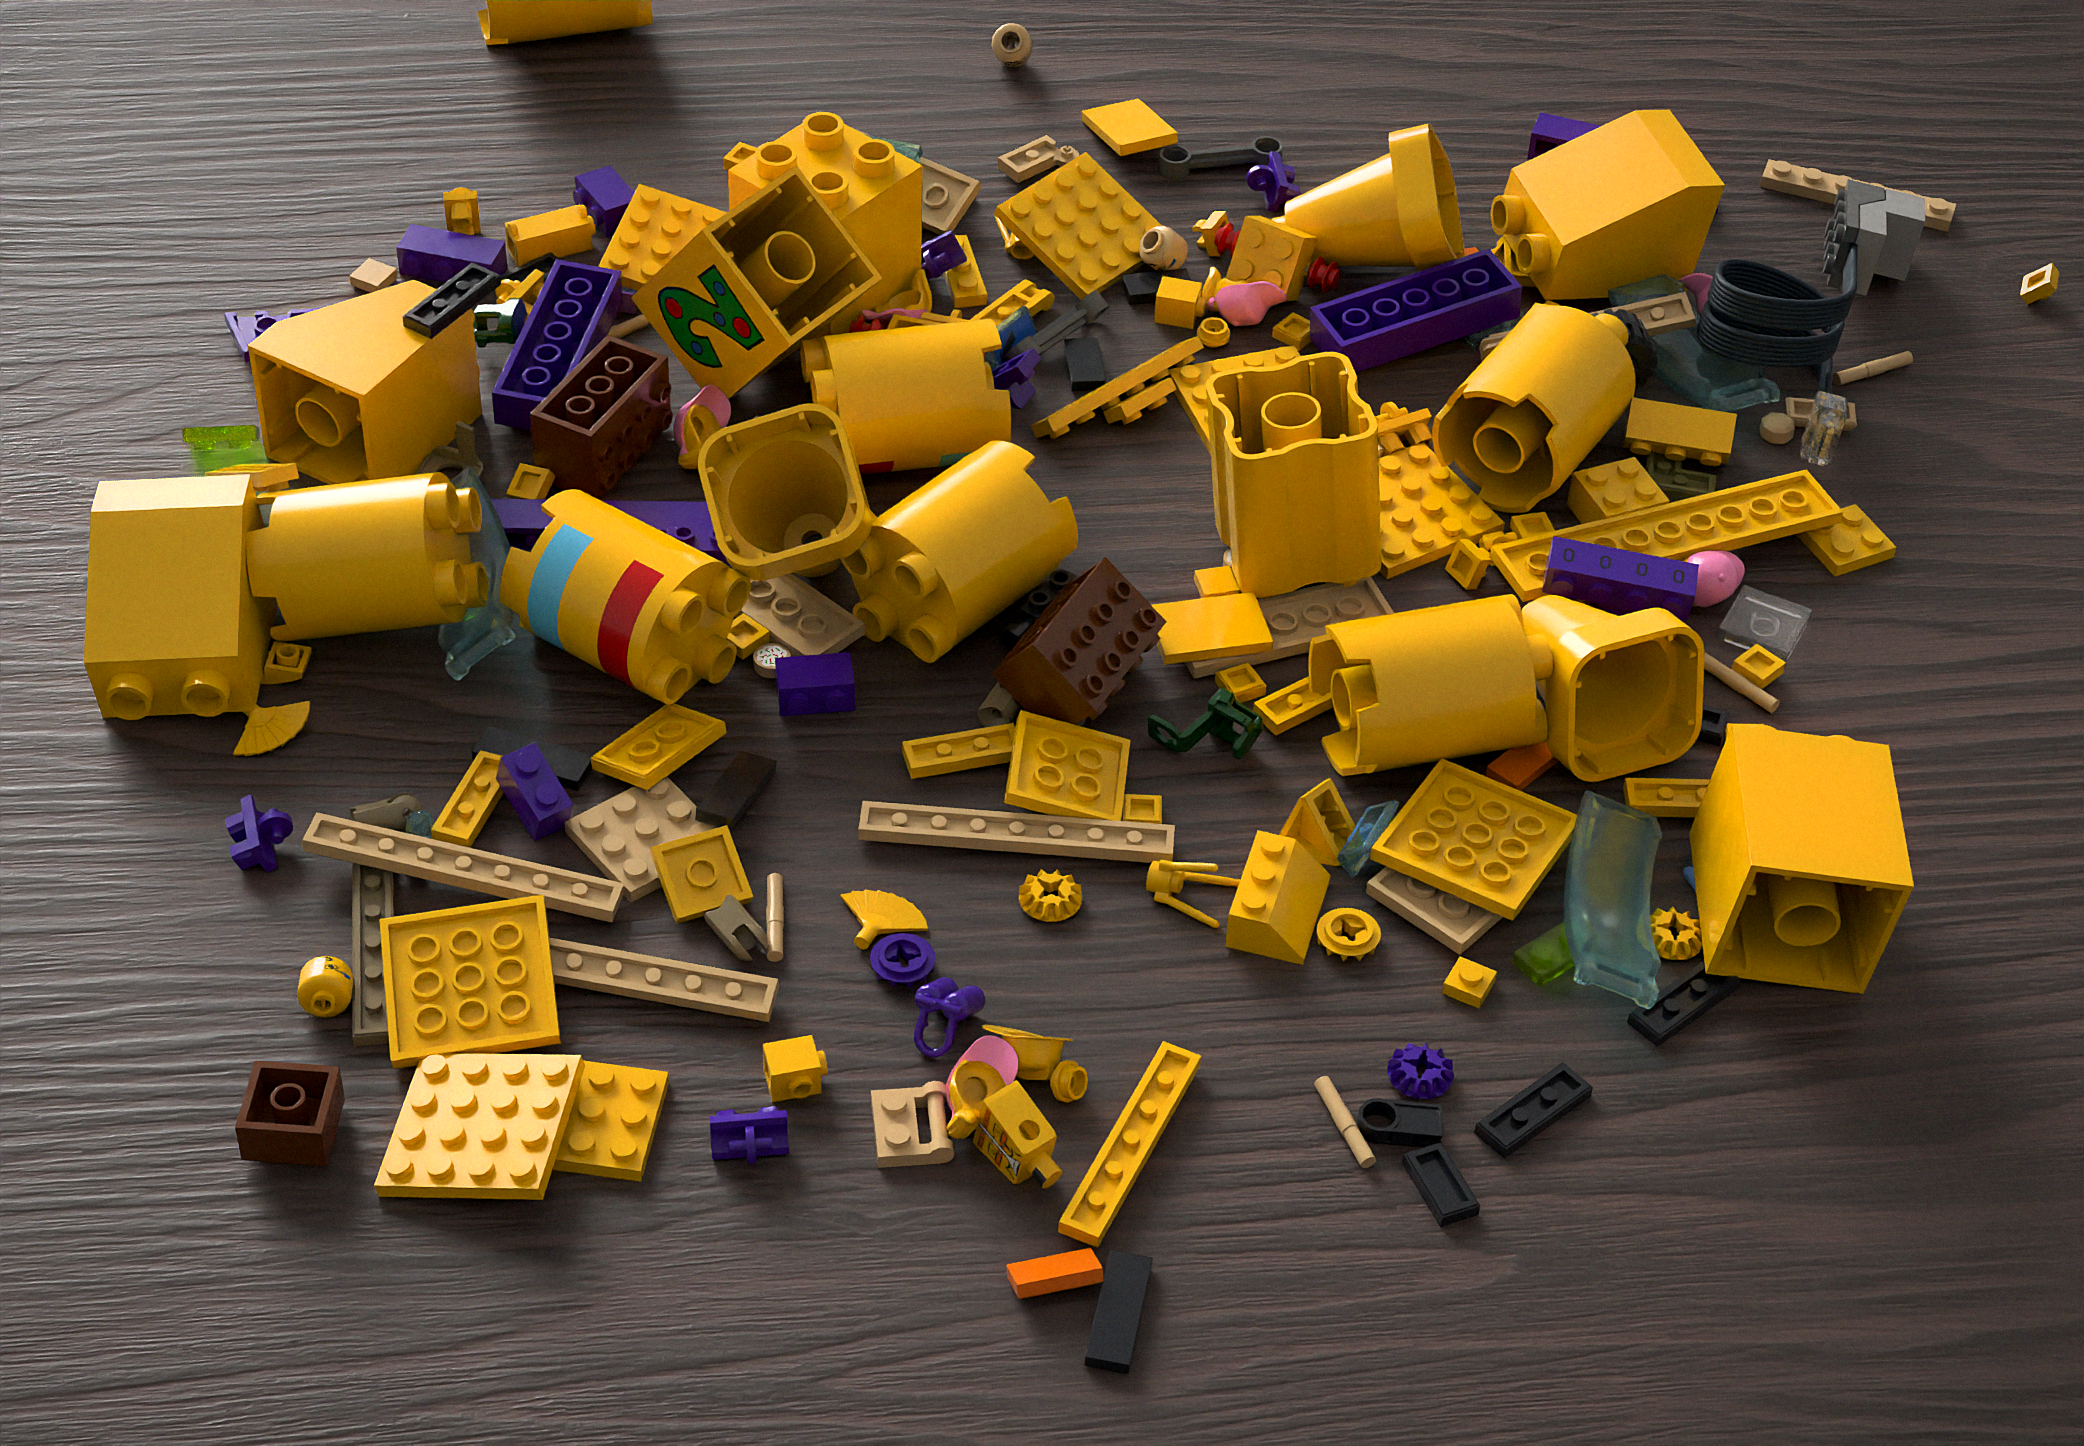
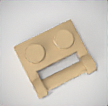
(898, 1130)

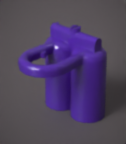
(955, 1004)

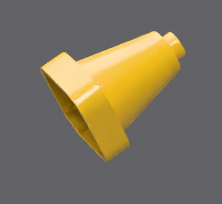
(1388, 210)
(779, 484)
(1619, 686)

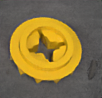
(1050, 907)
(1356, 924)
(1689, 939)

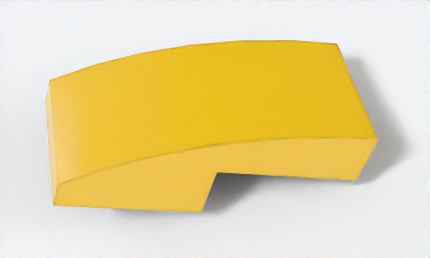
(285, 663)

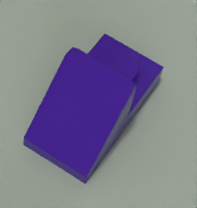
(1015, 377)

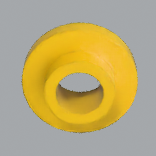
(1213, 332)
(1068, 1081)

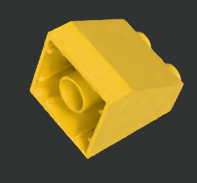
(1610, 207)
(359, 391)
(174, 598)

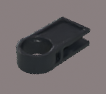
(1412, 1122)

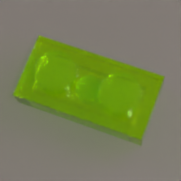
(206, 437)
(1545, 956)

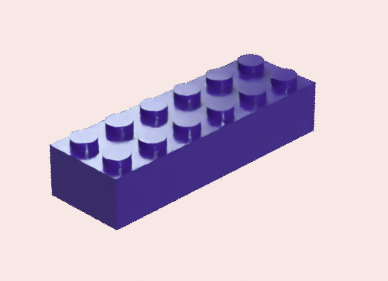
(1417, 311)
(561, 330)

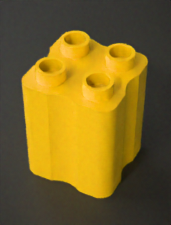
(1295, 474)

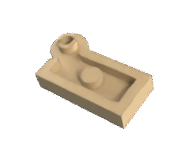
(1035, 158)

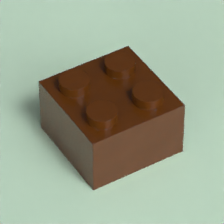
(290, 1113)

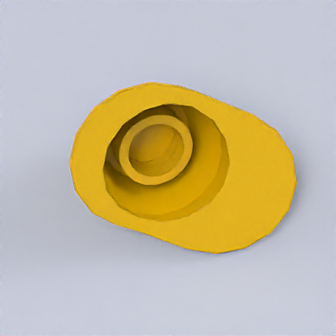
(1035, 1053)

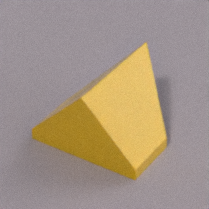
(1320, 823)

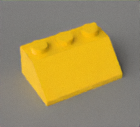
(1679, 431)
(1277, 900)

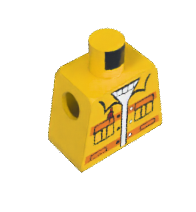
(1017, 1137)

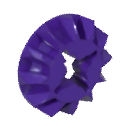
(912, 948)
(1435, 1080)

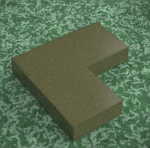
(1676, 482)

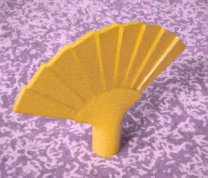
(271, 727)
(882, 914)

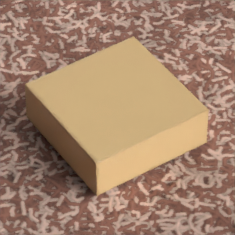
(373, 276)

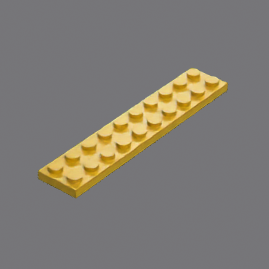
(1684, 527)

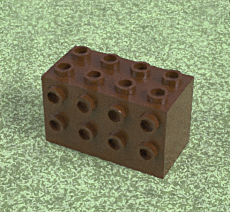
(602, 416)
(1081, 647)

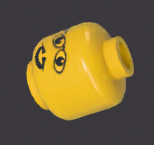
(325, 983)

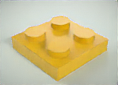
(1849, 544)
(700, 873)

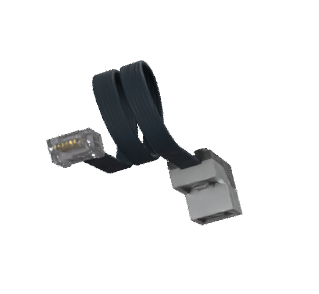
(1868, 235)

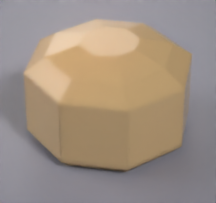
(1777, 428)

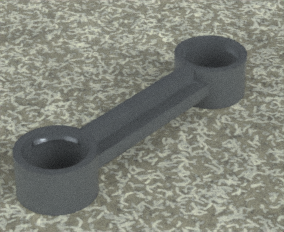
(1177, 160)
(1081, 315)

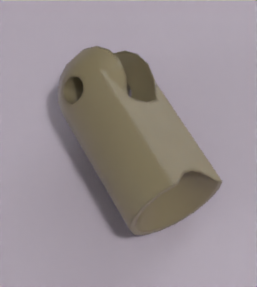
(998, 708)
(387, 812)
(736, 928)

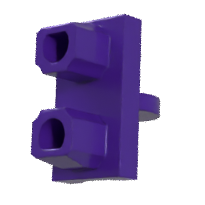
(1274, 182)
(941, 255)
(261, 832)
(749, 1134)

